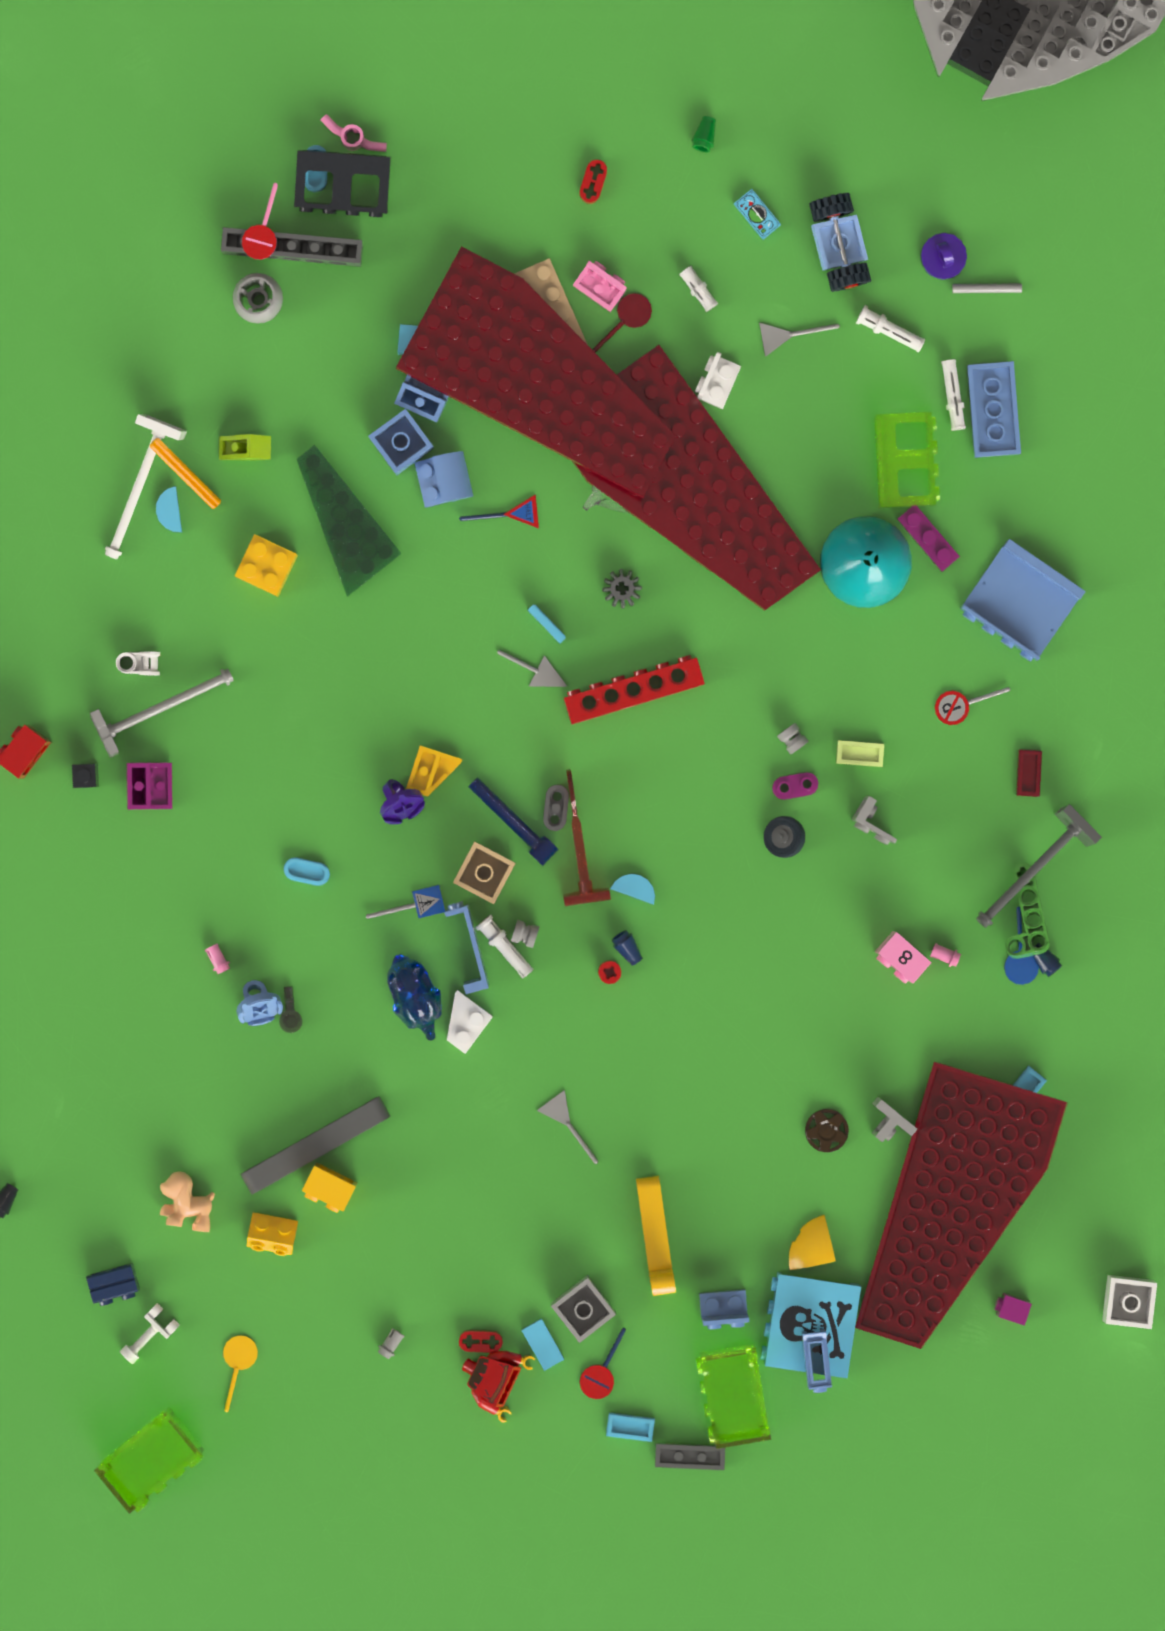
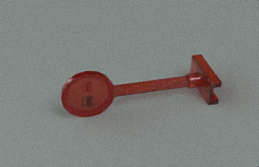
(586, 892)

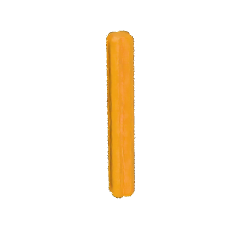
(184, 473)

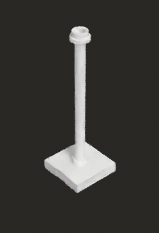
(159, 430)

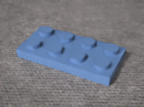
(993, 409)

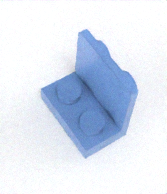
(723, 1308)

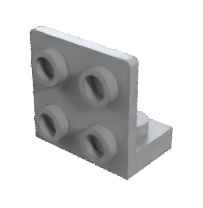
(867, 810)

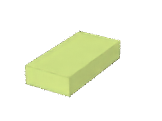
(860, 753)

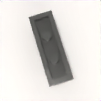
(689, 1456)

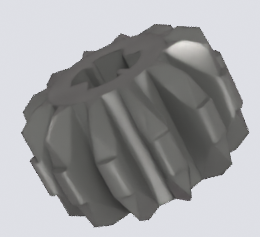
(627, 583)

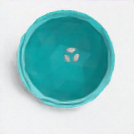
(848, 574)

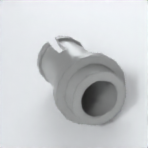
(390, 1344)

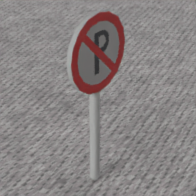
(954, 707)

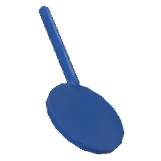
(1024, 969)

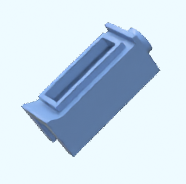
(810, 1338)

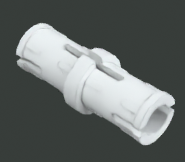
(698, 288)

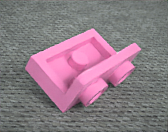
(600, 286)

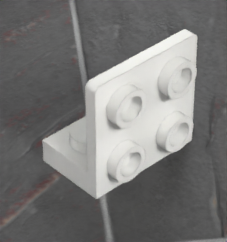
(718, 382)

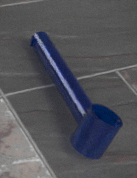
(541, 848)

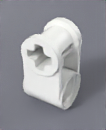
(140, 663)

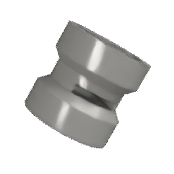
(795, 743)
(525, 933)

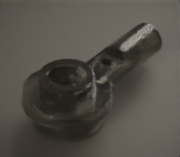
(290, 1019)

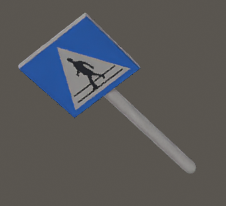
(427, 903)

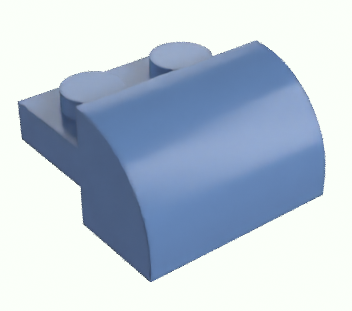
(421, 399)
(444, 479)

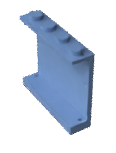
(1021, 600)
(478, 983)

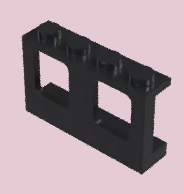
(342, 167)

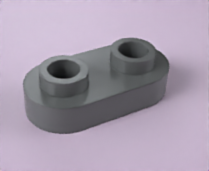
(556, 807)

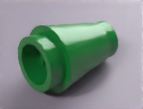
(704, 136)

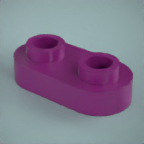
(795, 786)

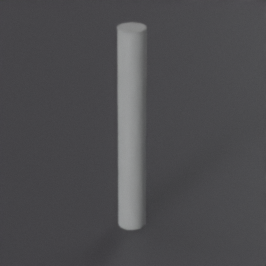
(987, 288)

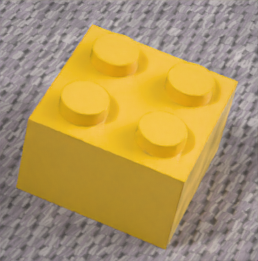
(266, 565)
(329, 1188)

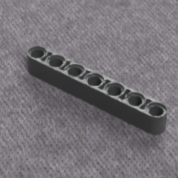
(315, 1145)

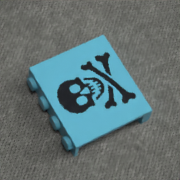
(810, 1306)

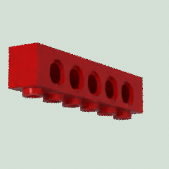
(692, 679)

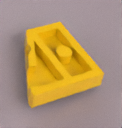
(431, 770)

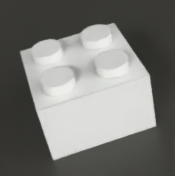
(1129, 1301)

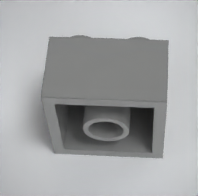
(583, 1308)

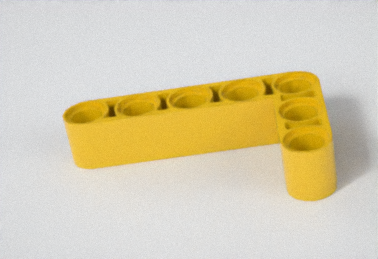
(655, 1235)

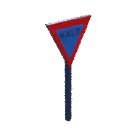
(524, 512)

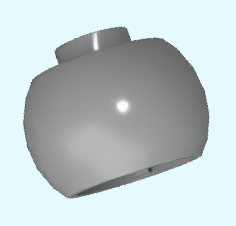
(265, 311)

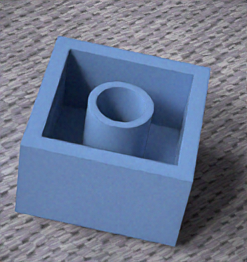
(401, 442)

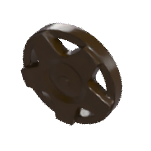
(826, 1130)

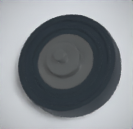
(784, 836)

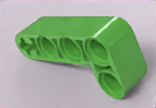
(1028, 909)

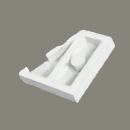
(466, 1022)

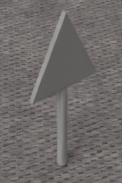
(545, 674)

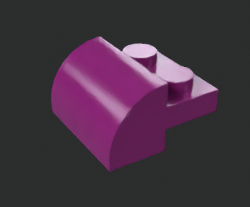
(149, 786)

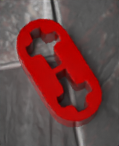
(587, 180)
(480, 1335)

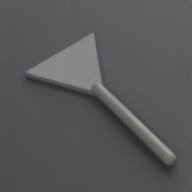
(774, 337)
(558, 1110)

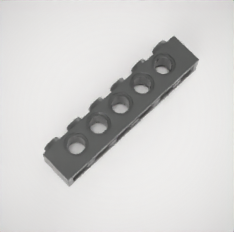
(301, 248)

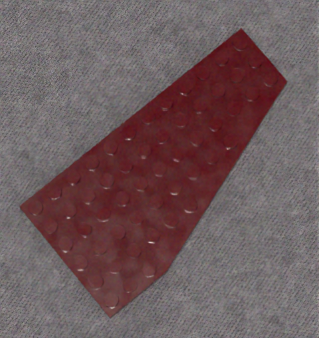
(707, 495)
(960, 1187)

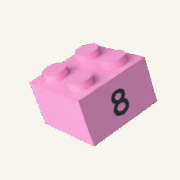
(902, 957)

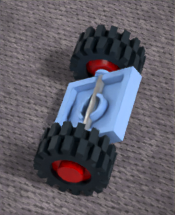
(839, 242)

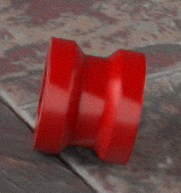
(609, 972)

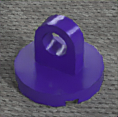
(943, 256)
(400, 803)

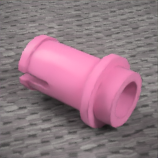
(945, 955)
(217, 959)

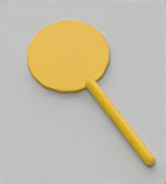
(239, 1354)

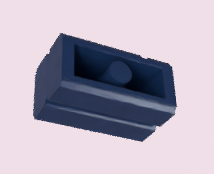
(113, 1284)

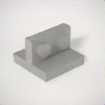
(886, 1128)

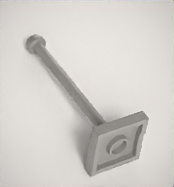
(109, 731)

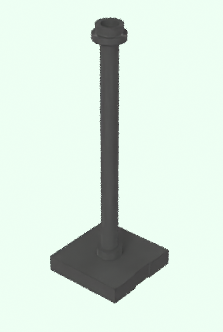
(1076, 827)

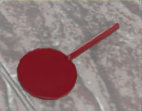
(633, 311)

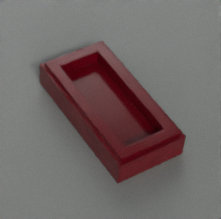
(1029, 773)

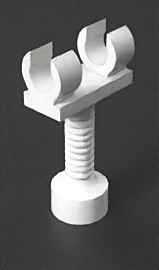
(131, 1352)

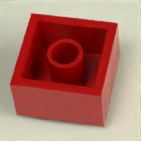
(23, 750)

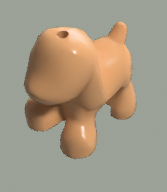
(179, 1189)

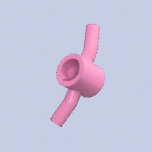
(342, 132)

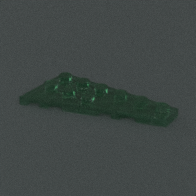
(351, 533)

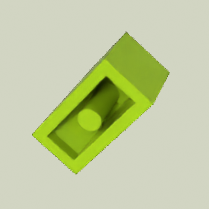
(245, 447)

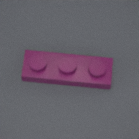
(928, 538)

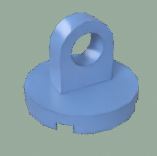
(258, 1008)

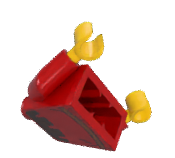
(494, 1378)

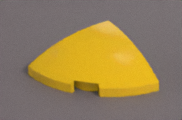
(812, 1245)

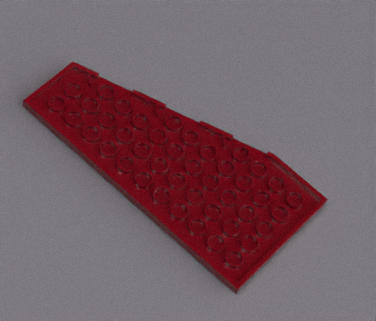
(522, 365)

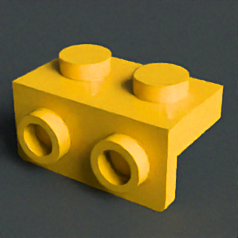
(272, 1234)

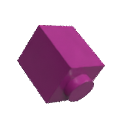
(1013, 1308)

